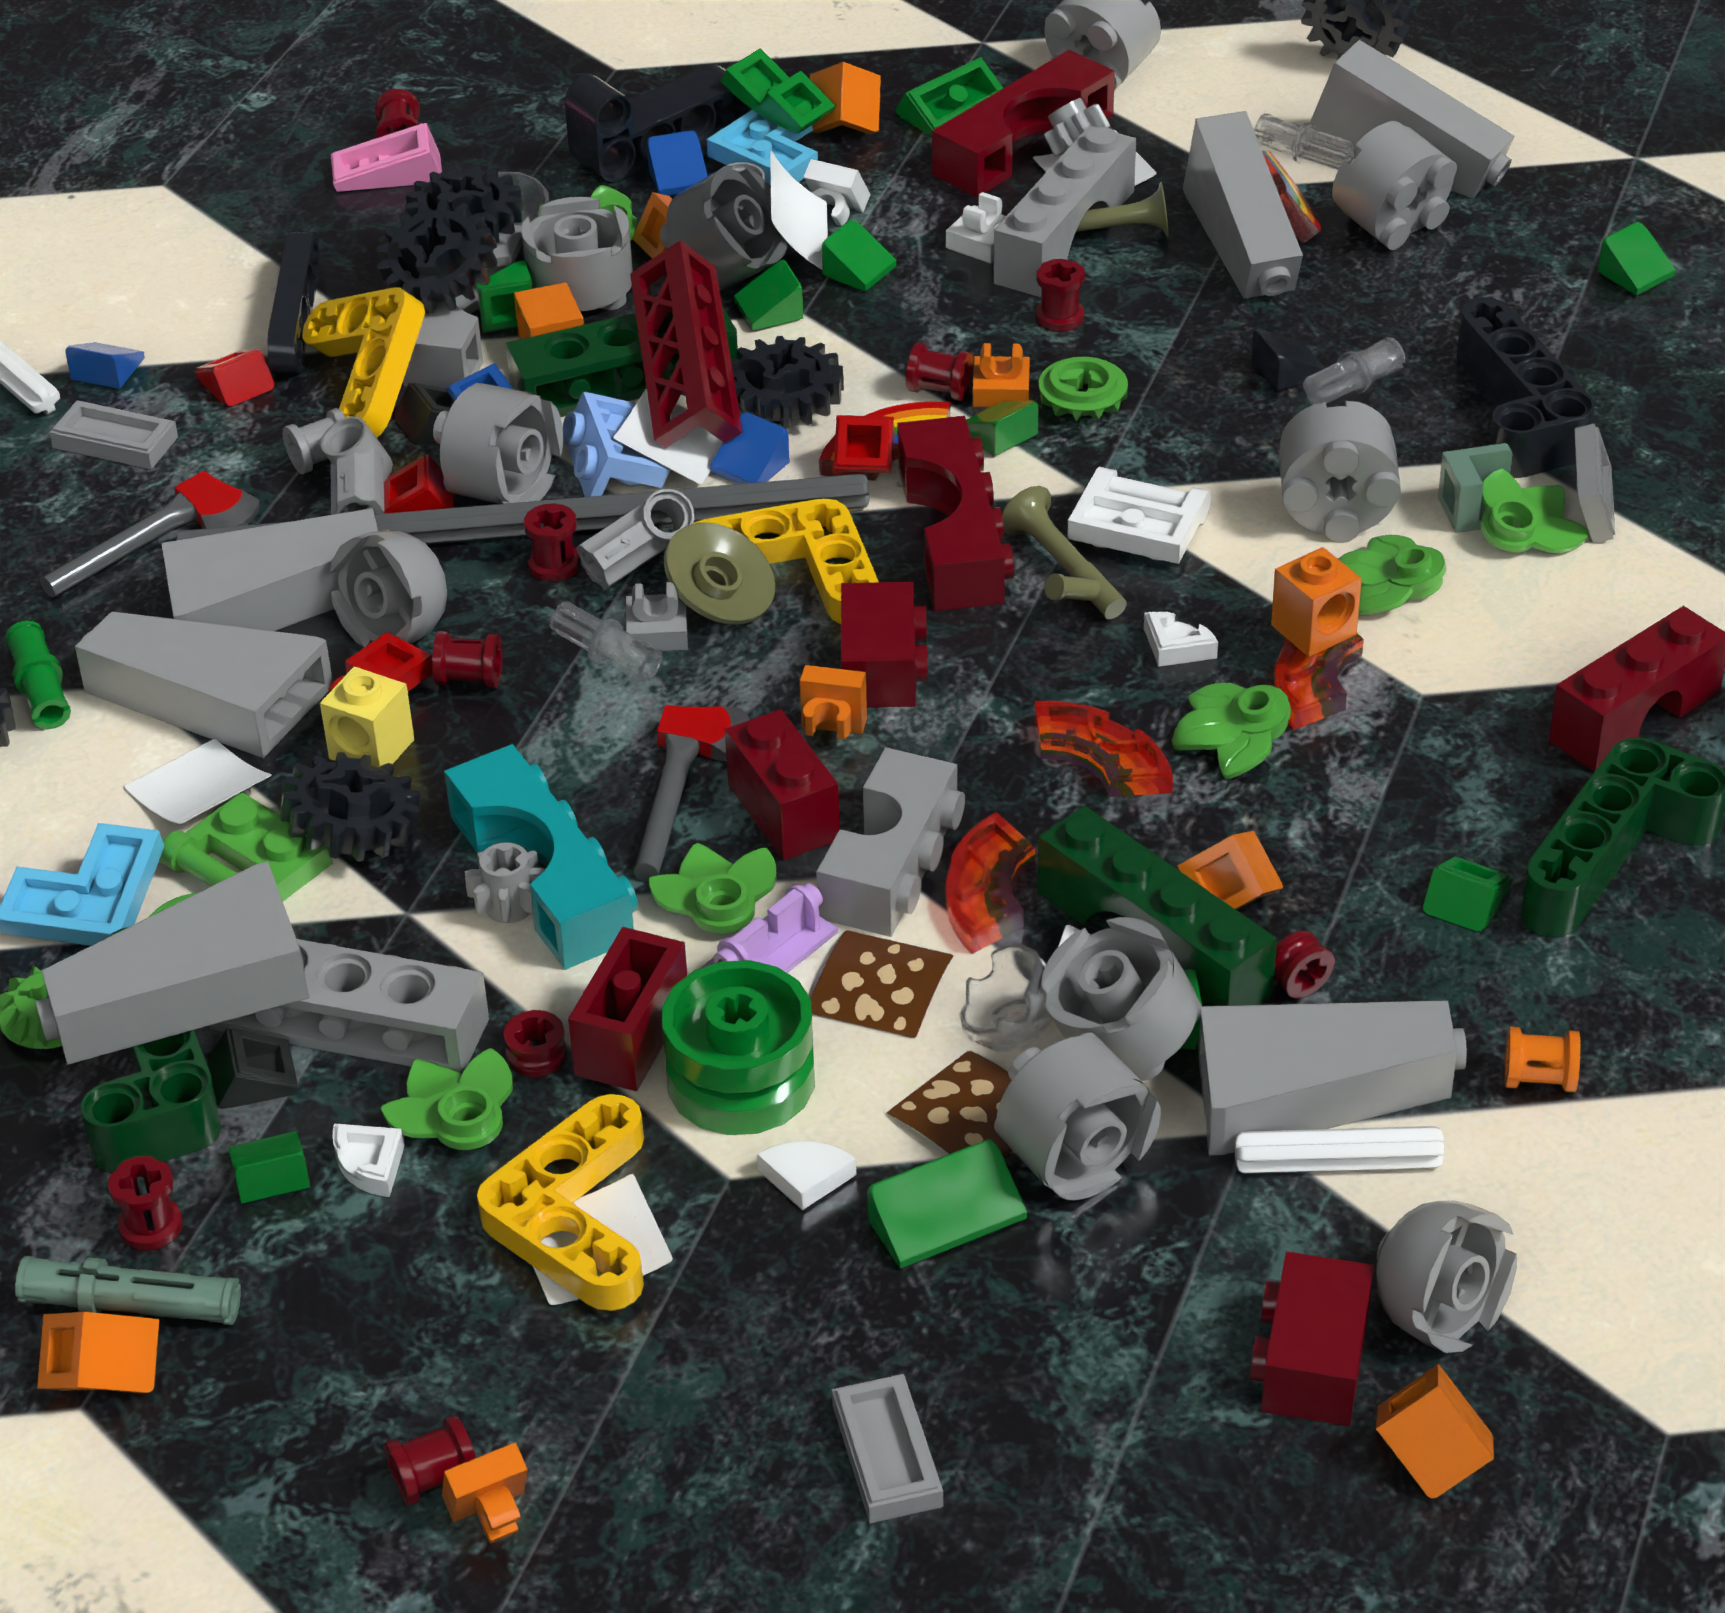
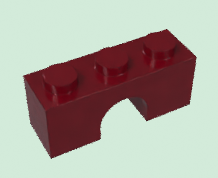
(1668, 664)

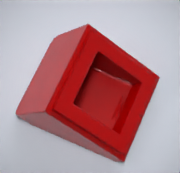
(236, 376)
(864, 444)
(417, 488)

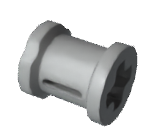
(304, 442)

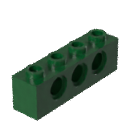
(589, 358)

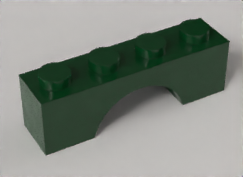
(1098, 868)

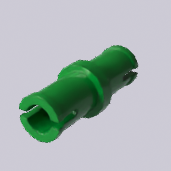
(37, 675)

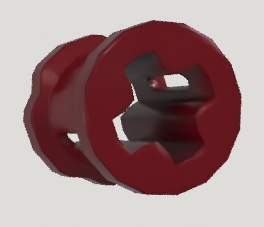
(392, 110)
(1060, 295)
(939, 371)
(552, 542)
(467, 659)
(125, 1193)
(422, 1461)

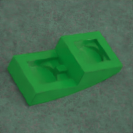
(766, 89)

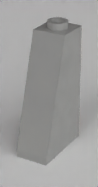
(1373, 89)
(1241, 206)
(261, 573)
(206, 676)
(177, 970)
(1321, 1064)

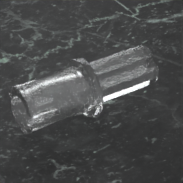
(1303, 141)
(1355, 371)
(606, 642)

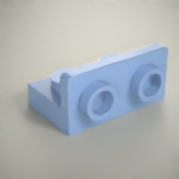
(595, 452)

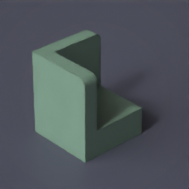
(1463, 480)

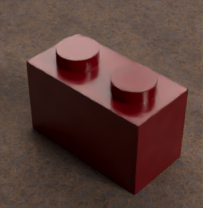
(880, 639)
(782, 784)
(620, 1013)
(1315, 1338)

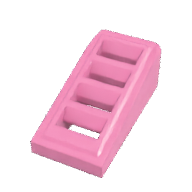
(387, 161)

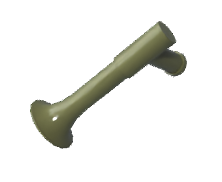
(1148, 211)
(1029, 514)

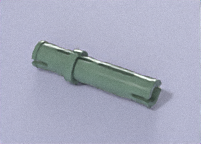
(101, 1287)

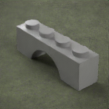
(1041, 227)
(450, 339)

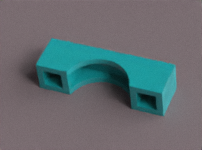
(578, 896)

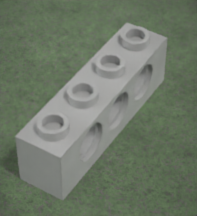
(379, 1008)

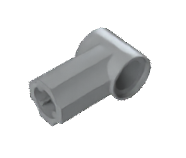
(357, 466)
(633, 538)

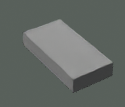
(113, 434)
(1594, 483)
(887, 1448)

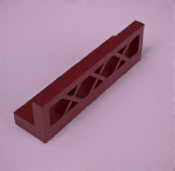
(699, 339)

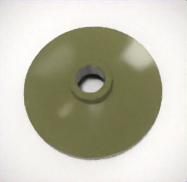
(719, 573)

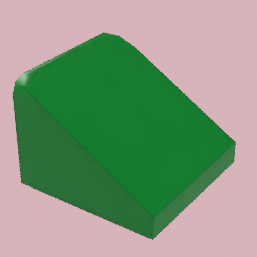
(855, 257)
(1634, 259)
(497, 298)
(771, 298)
(1005, 425)
(1465, 893)
(269, 1167)

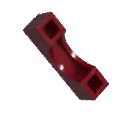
(977, 144)
(963, 552)

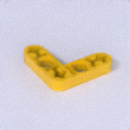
(383, 332)
(804, 537)
(550, 1205)

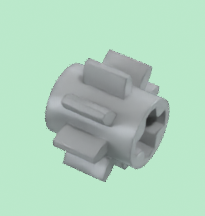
(1071, 122)
(503, 882)

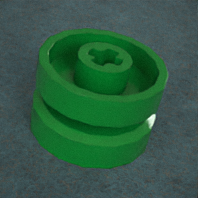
(738, 1047)

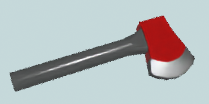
(196, 499)
(685, 735)

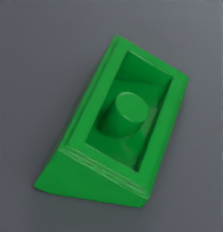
(948, 96)
(944, 1203)

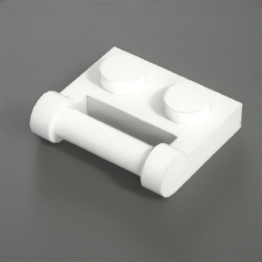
(1138, 516)

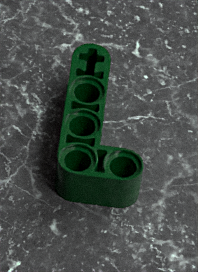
(1631, 792)
(159, 1110)

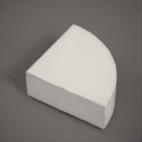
(1177, 641)
(369, 1156)
(806, 1169)

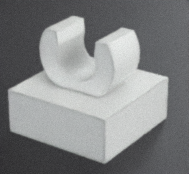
(838, 187)
(975, 229)

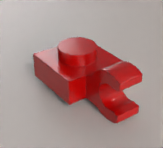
(392, 659)

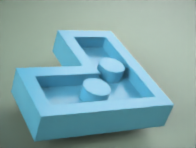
(751, 141)
(85, 904)

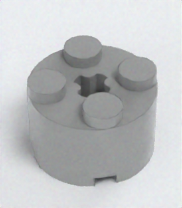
(1106, 31)
(1395, 184)
(583, 247)
(498, 444)
(1339, 469)
(1124, 991)
(1076, 1115)

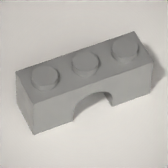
(879, 874)

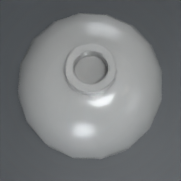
(388, 586)
(1445, 1272)

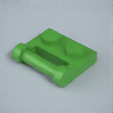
(244, 836)

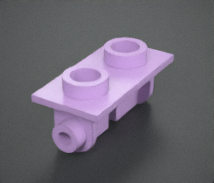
(785, 935)

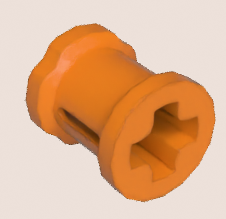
(1542, 1059)

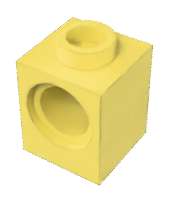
(367, 717)

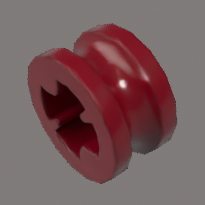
(1302, 964)
(540, 1059)

